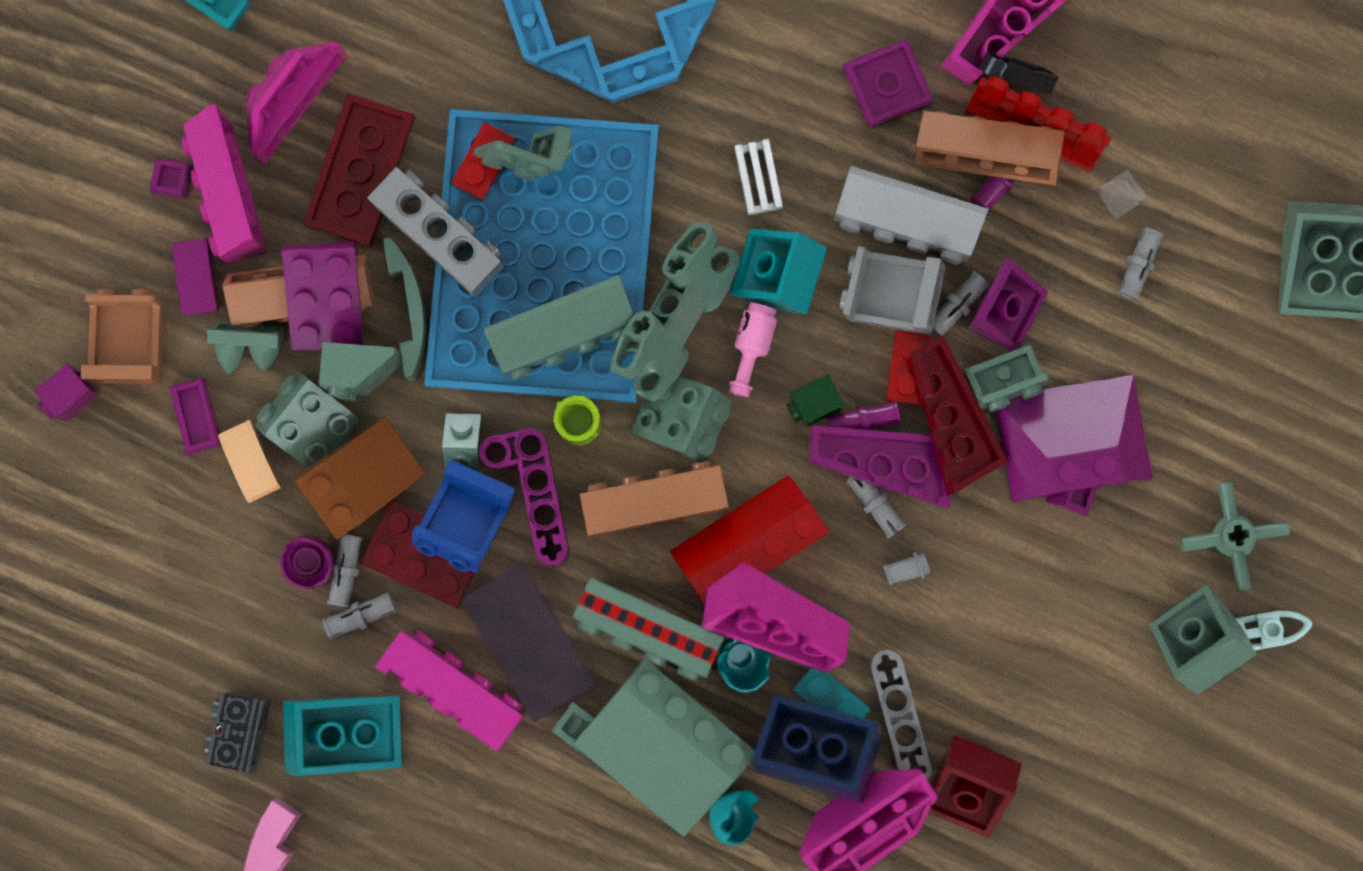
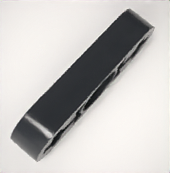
(1019, 72)

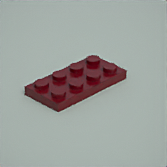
(360, 156)

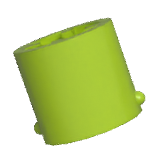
(577, 420)

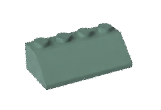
(560, 328)

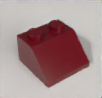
(974, 786)

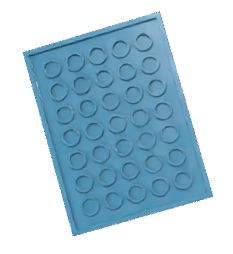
(553, 242)

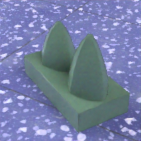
(230, 342)

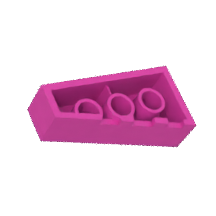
(995, 29)
(775, 619)
(451, 688)

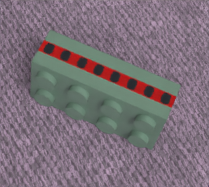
(647, 627)

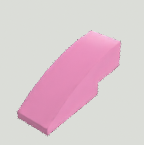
(267, 845)

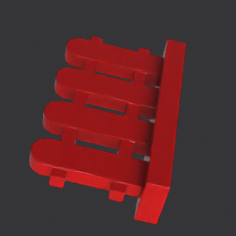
(999, 103)

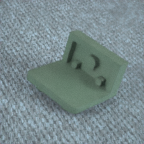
(545, 156)
(684, 418)
(306, 420)

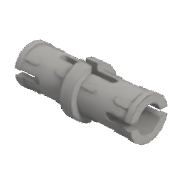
(1140, 264)
(959, 303)
(877, 505)
(345, 570)
(359, 615)

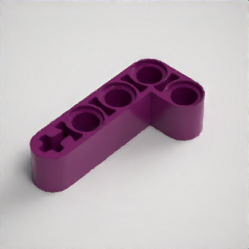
(533, 498)

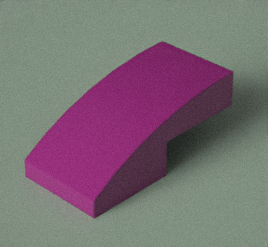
(195, 276)

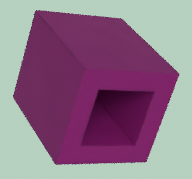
(65, 394)

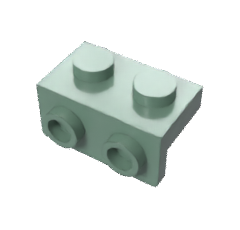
(1006, 378)

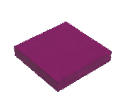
(888, 84)

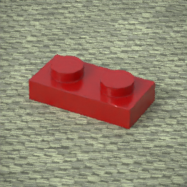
(474, 176)
(902, 381)

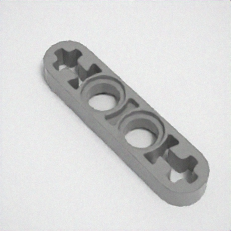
(905, 716)

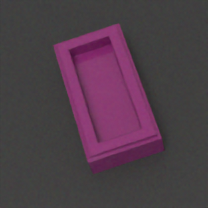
(195, 416)

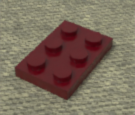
(397, 558)

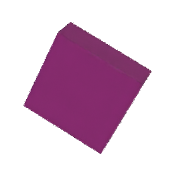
(171, 178)

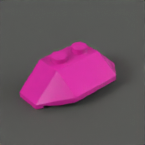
(287, 93)
(859, 835)

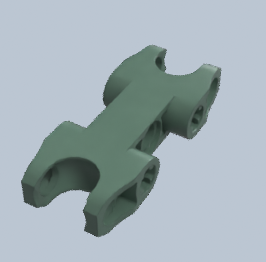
(662, 331)

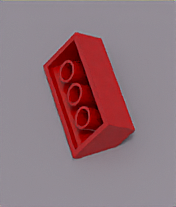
(757, 533)

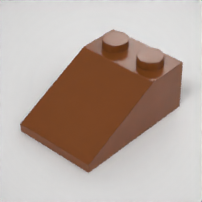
(359, 477)

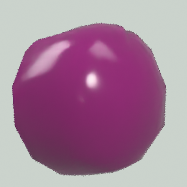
(307, 562)

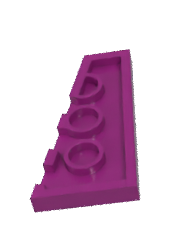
(882, 458)

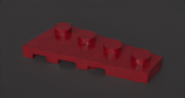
(955, 420)

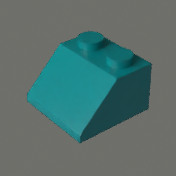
(779, 270)

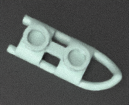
(1272, 630)

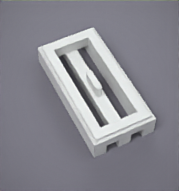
(752, 148)

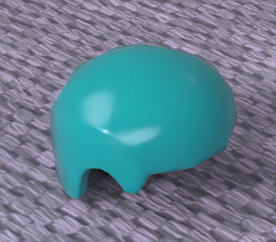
(743, 665)
(733, 816)

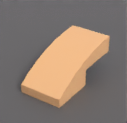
(248, 461)

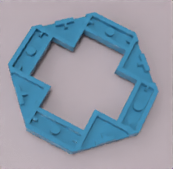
(578, 62)

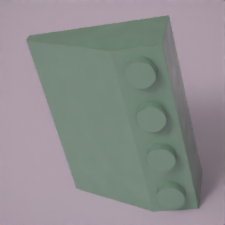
(1322, 260)
(664, 747)

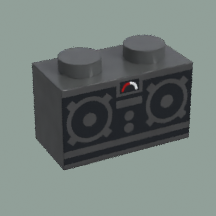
(236, 731)

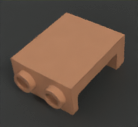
(124, 338)

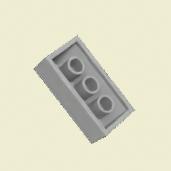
(909, 215)

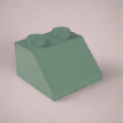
(356, 369)
(1201, 640)

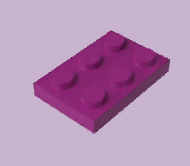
(322, 295)

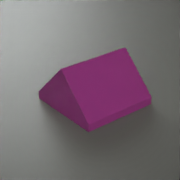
(1008, 307)

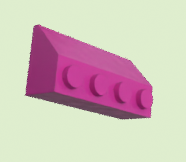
(223, 185)

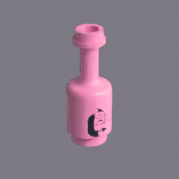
(752, 341)

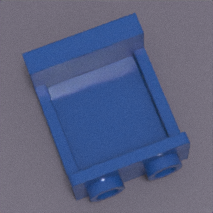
(463, 517)

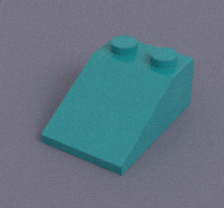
(341, 734)

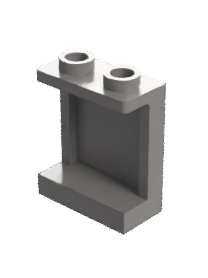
(893, 291)

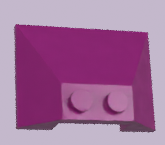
(1074, 439)

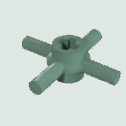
(1237, 549)

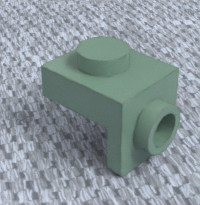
(462, 439)

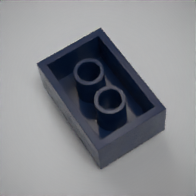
(817, 748)

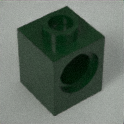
(814, 401)

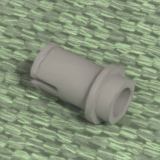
(906, 569)

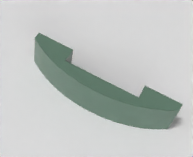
(412, 351)

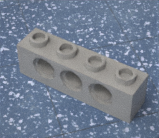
(391, 199)

